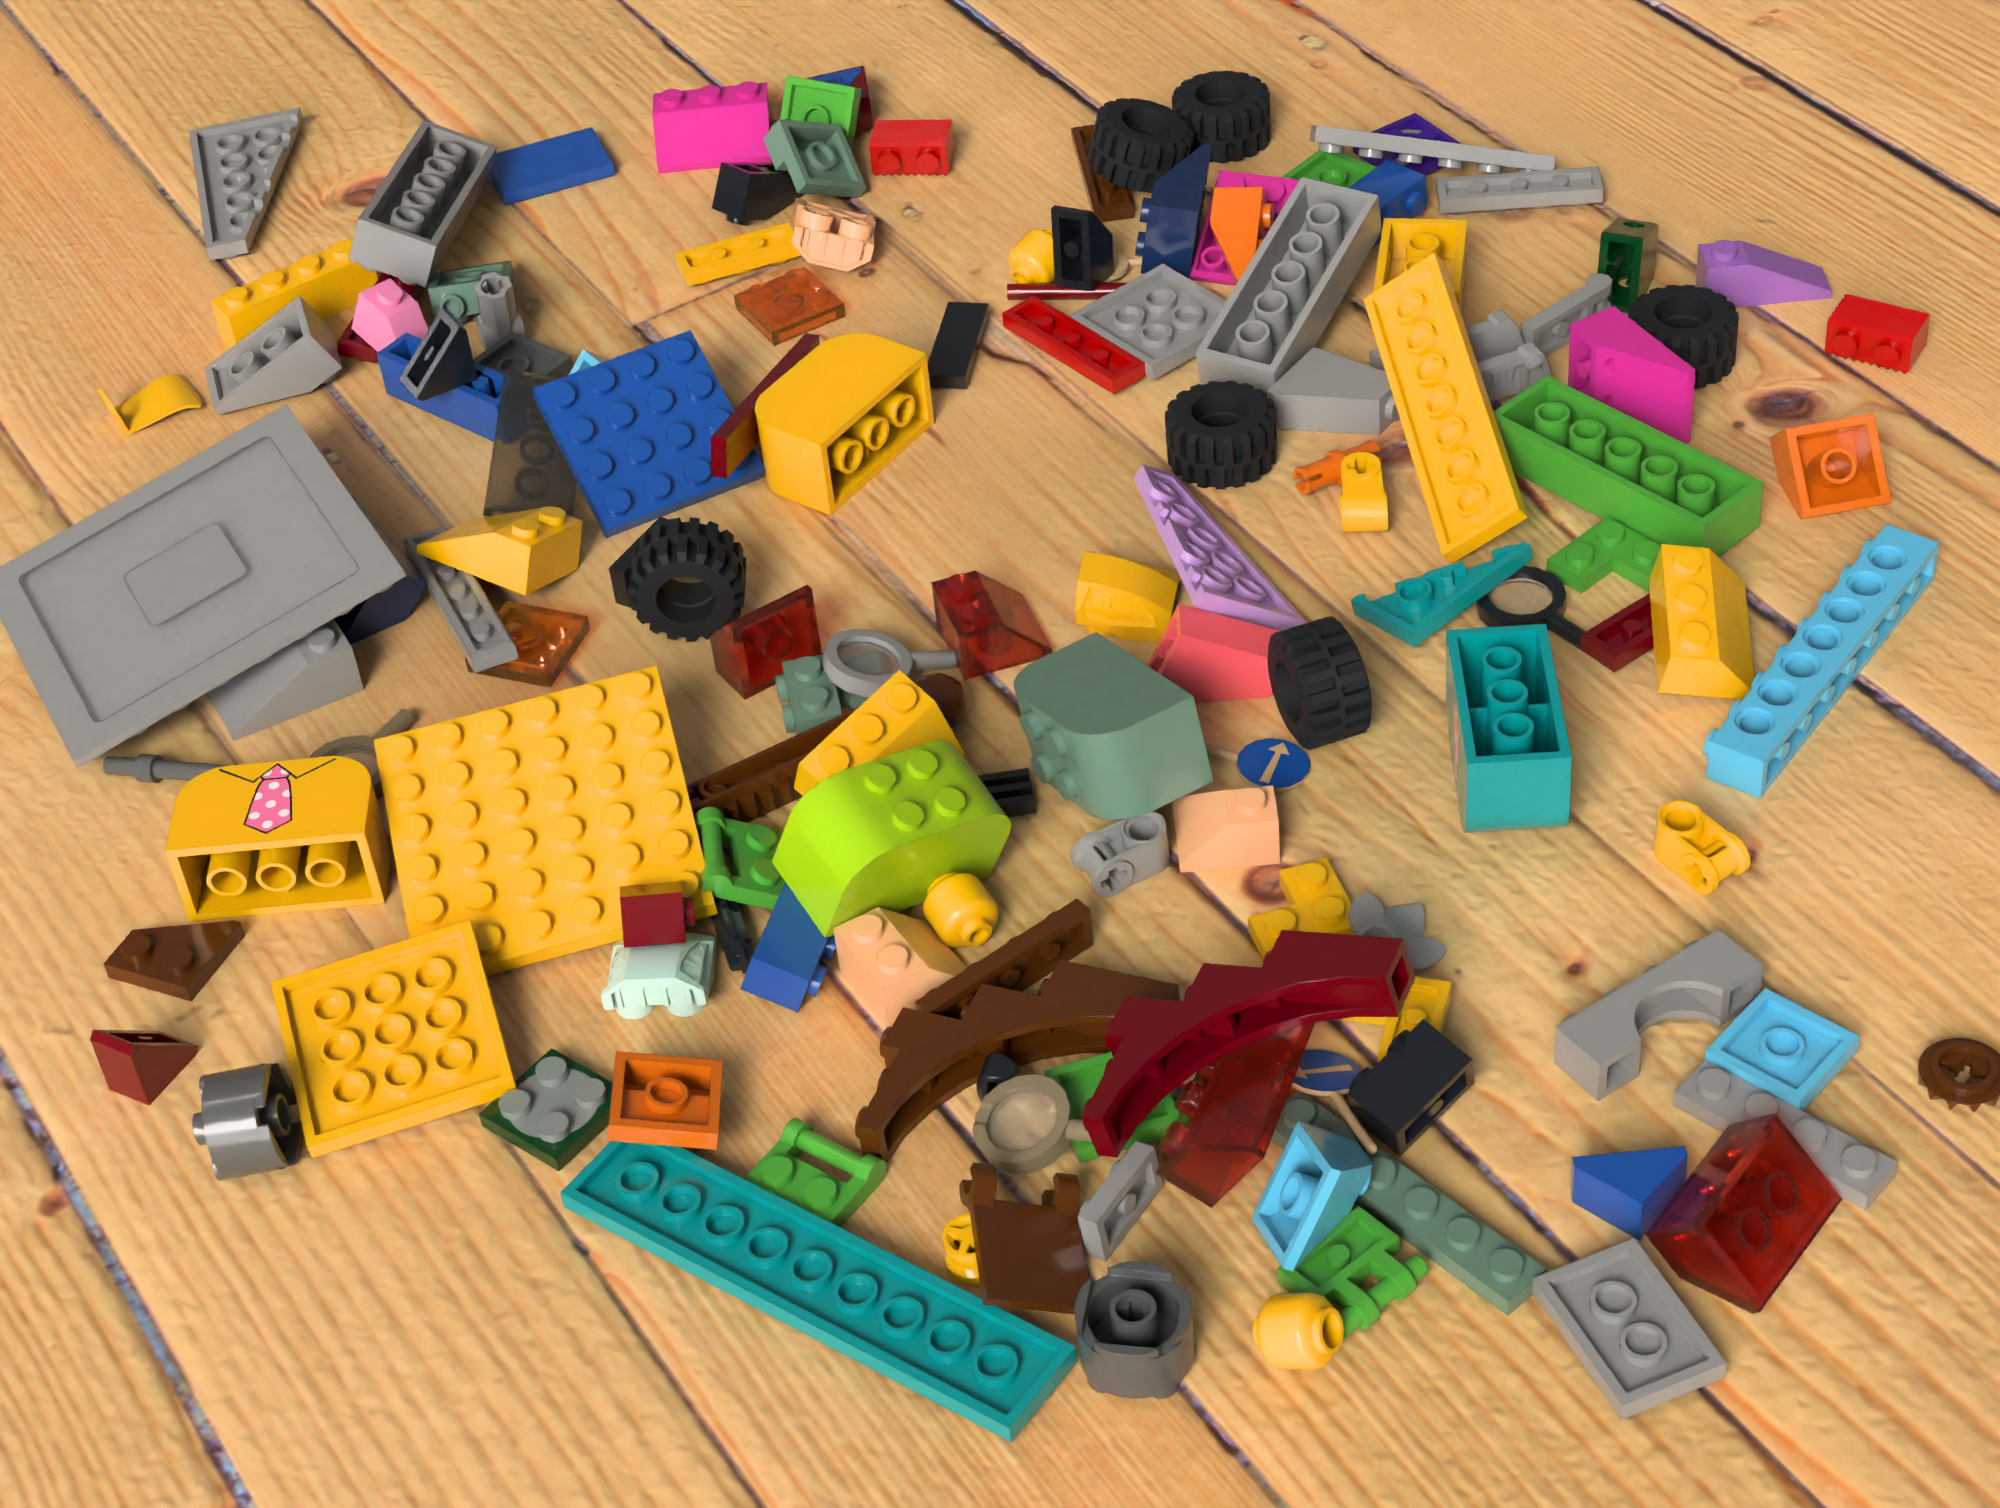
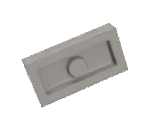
(1119, 1201)

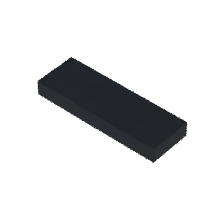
(957, 344)

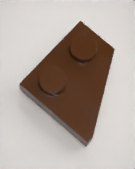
(174, 957)

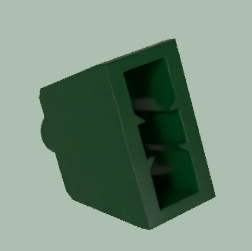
(1630, 254)

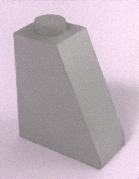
(1333, 396)

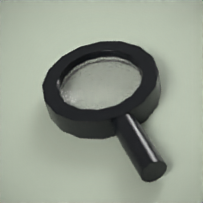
(1529, 599)

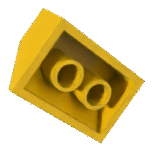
(1699, 625)
(886, 723)

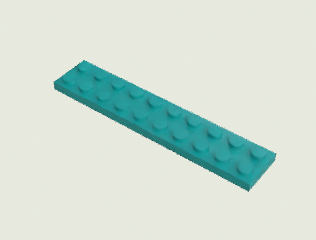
(825, 1282)

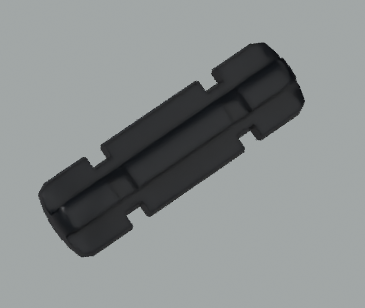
(733, 935)

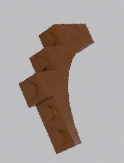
(939, 1056)

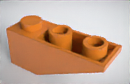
(1240, 224)

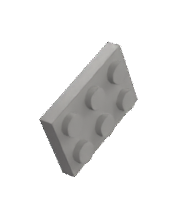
(1628, 1328)

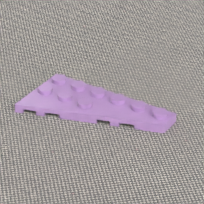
(1208, 559)

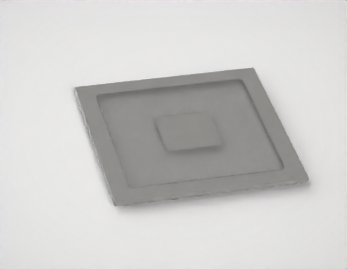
(189, 583)

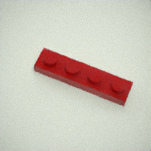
(1074, 344)

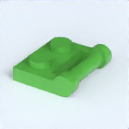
(751, 855)
(810, 1187)

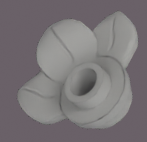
(1403, 921)

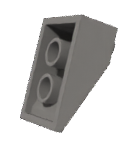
(275, 361)
(289, 683)

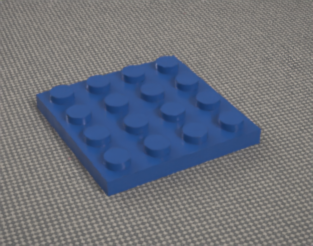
(643, 432)

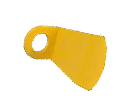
(153, 403)

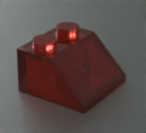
(986, 624)
(753, 646)

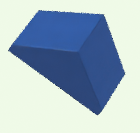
(1628, 1186)

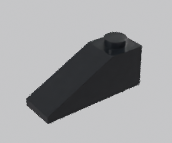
(752, 191)

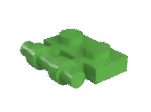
(1348, 1257)

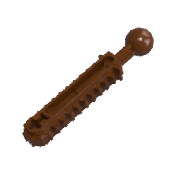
(768, 777)

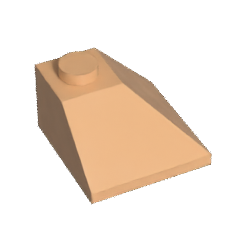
(1227, 829)

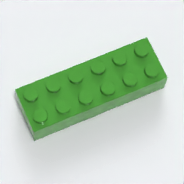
(1626, 469)

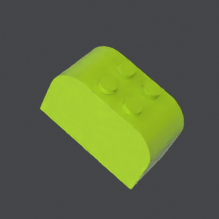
(889, 833)

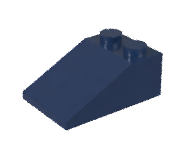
(1174, 215)

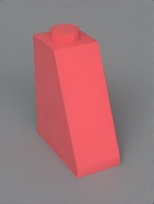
(1214, 656)

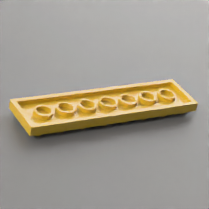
(1444, 409)

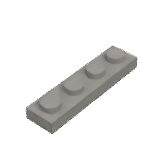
(1519, 190)
(1849, 1165)

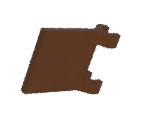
(1024, 1250)

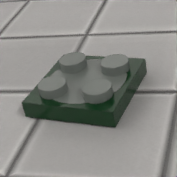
(552, 1110)

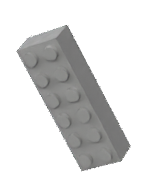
(422, 204)
(1291, 285)

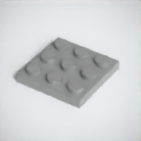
(1155, 318)

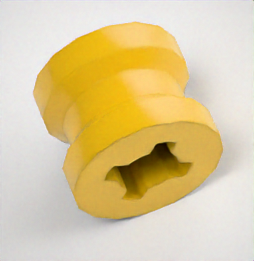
(960, 1250)

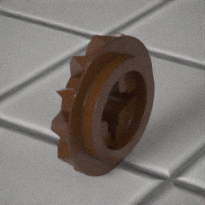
(1946, 1059)

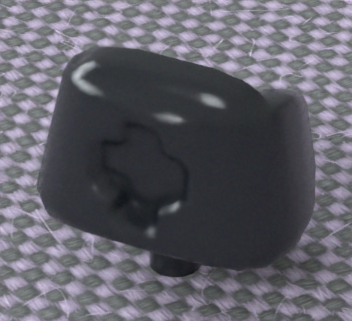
(994, 1071)

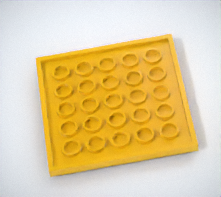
(541, 817)

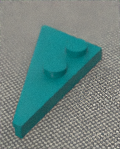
(1438, 596)

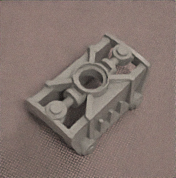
(1503, 358)

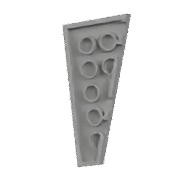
(237, 174)

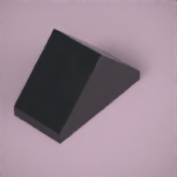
(441, 359)

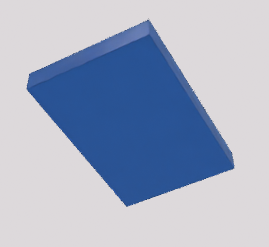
(550, 166)

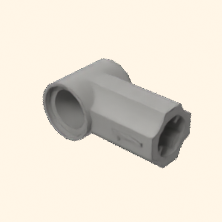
(496, 309)

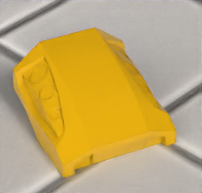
(1124, 597)

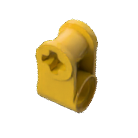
(1363, 495)
(1695, 846)

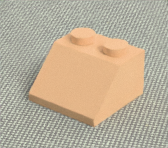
(893, 960)

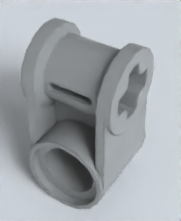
(1126, 853)

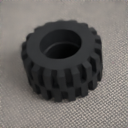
(1226, 112)
(1137, 142)
(1693, 325)
(1221, 434)
(694, 552)
(1319, 682)

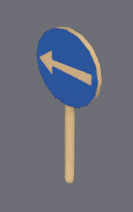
(1268, 763)
(1331, 1075)

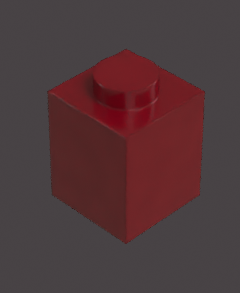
(655, 914)

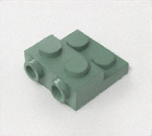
(815, 158)
(456, 289)
(810, 695)

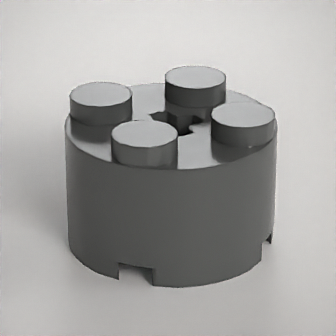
(248, 1121)
(1135, 1331)

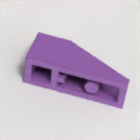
(1758, 275)

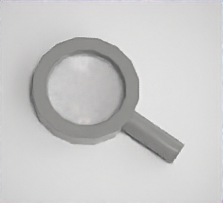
(866, 659)

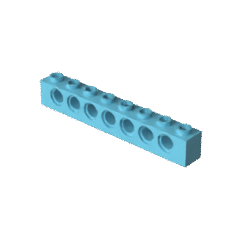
(1820, 661)

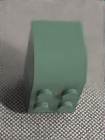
(1110, 730)

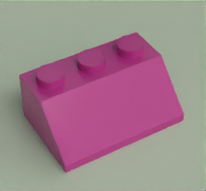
(711, 126)

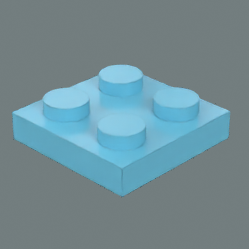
(1783, 1048)

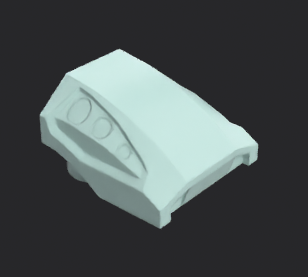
(661, 975)

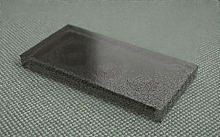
(525, 459)

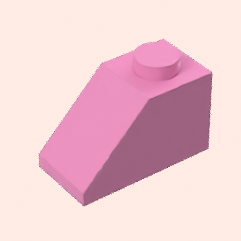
(386, 314)

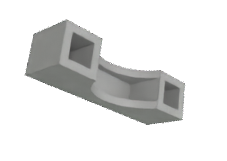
(1703, 982)

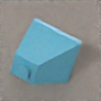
(1310, 1192)

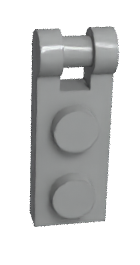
(1551, 326)

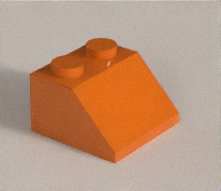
(1831, 466)

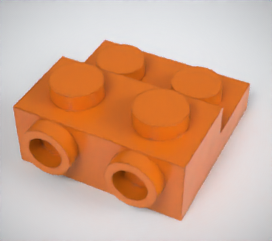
(665, 1100)

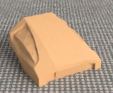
(832, 235)

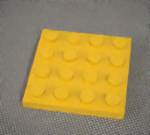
(392, 1038)

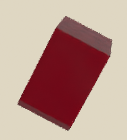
(140, 1061)

